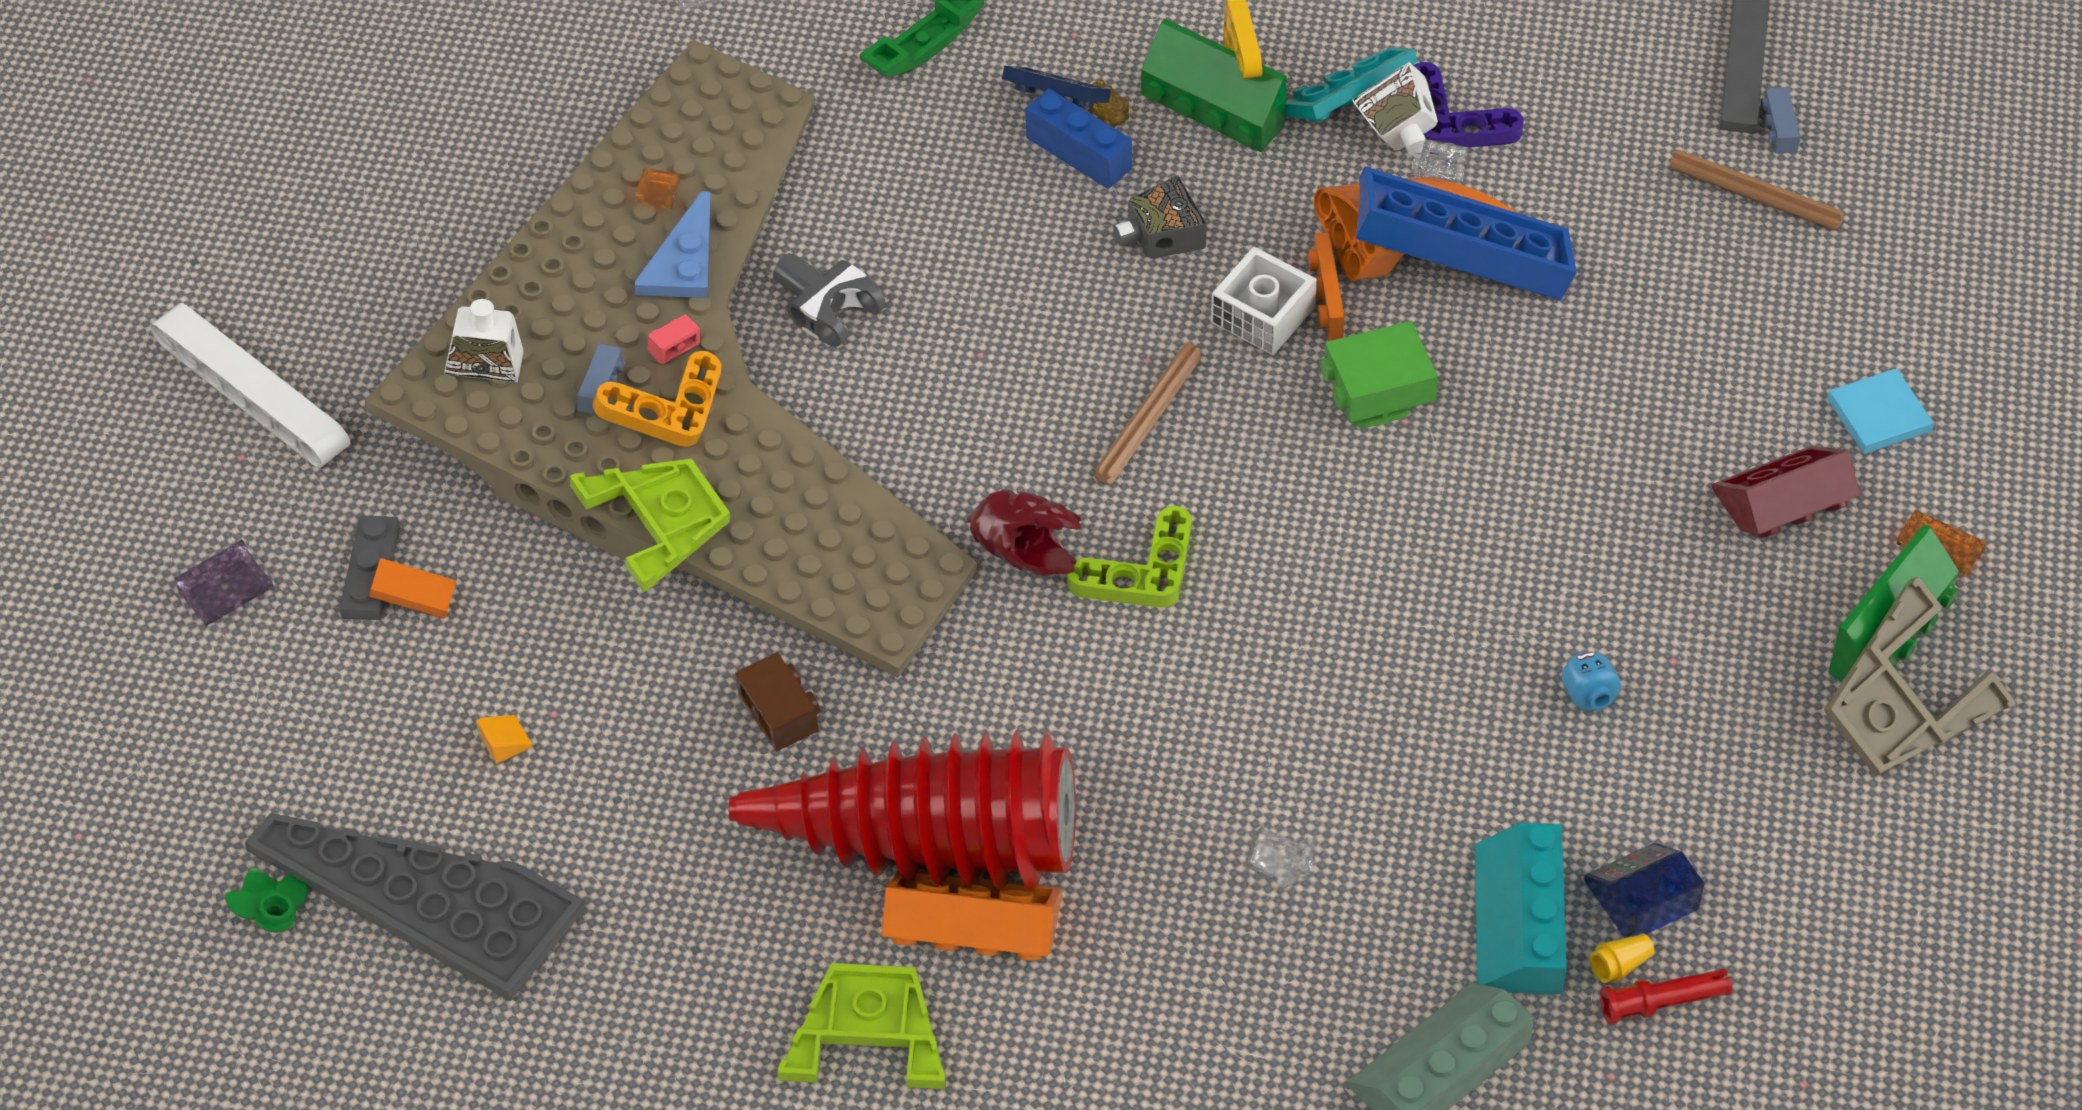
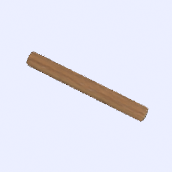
(1756, 190)
(1147, 414)

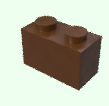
(778, 701)

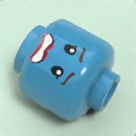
(1590, 681)

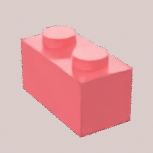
(673, 339)

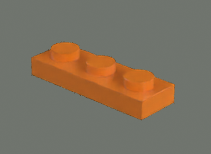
(1330, 311)

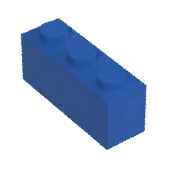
(1078, 138)

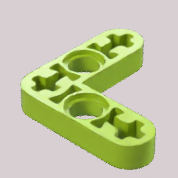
(1145, 577)

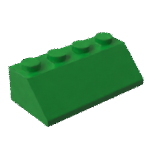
(1207, 86)
(1921, 557)

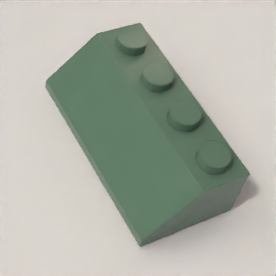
(1447, 1052)

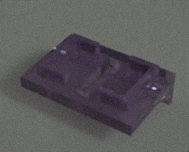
(236, 569)

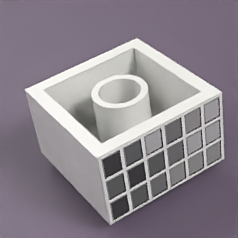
(1263, 300)

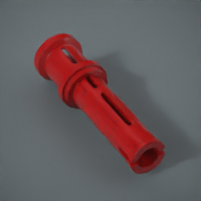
(1646, 998)

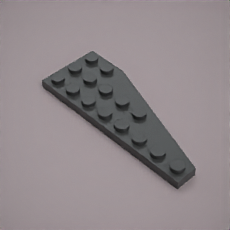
(460, 909)

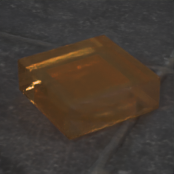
(657, 188)

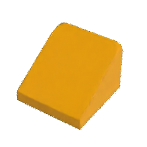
(503, 736)

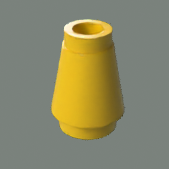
(1620, 957)

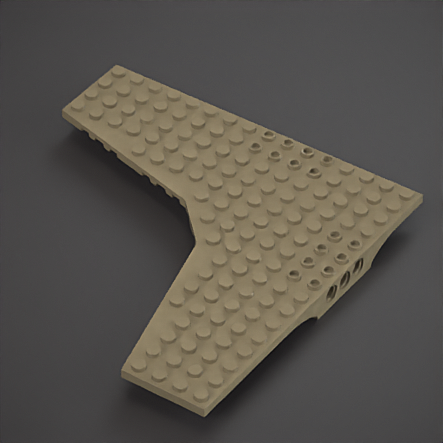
(805, 523)

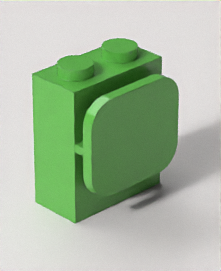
(1379, 374)

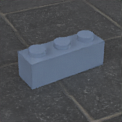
(1781, 120)
(603, 368)

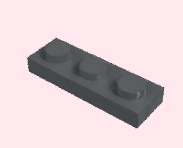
(373, 540)

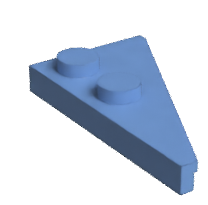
(682, 259)

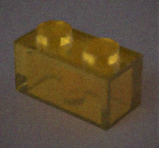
(1115, 111)

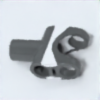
(826, 295)

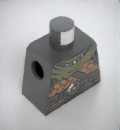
(1163, 221)

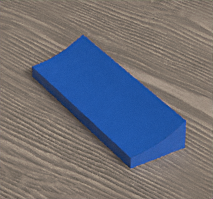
(1464, 234)

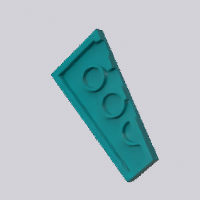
(1343, 86)

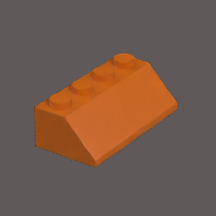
(972, 916)

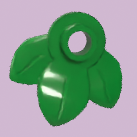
(265, 897)

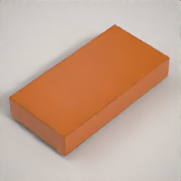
(412, 588)

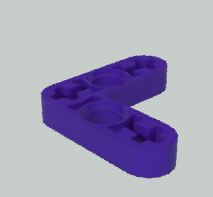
(1481, 118)

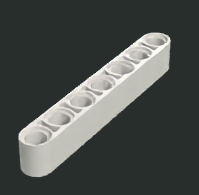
(250, 385)

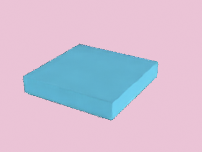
(1880, 411)

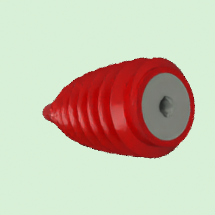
(933, 810)

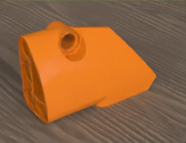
(1338, 214)

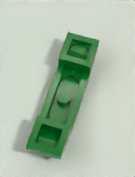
(922, 39)

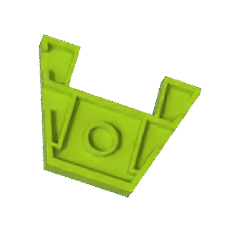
(671, 503)
(868, 1009)

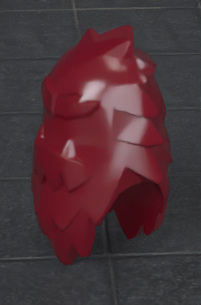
(1022, 531)

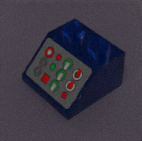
(1647, 889)

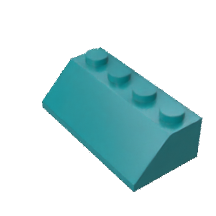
(1521, 909)

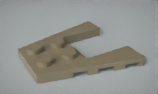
(1879, 708)

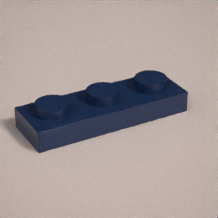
(1030, 79)

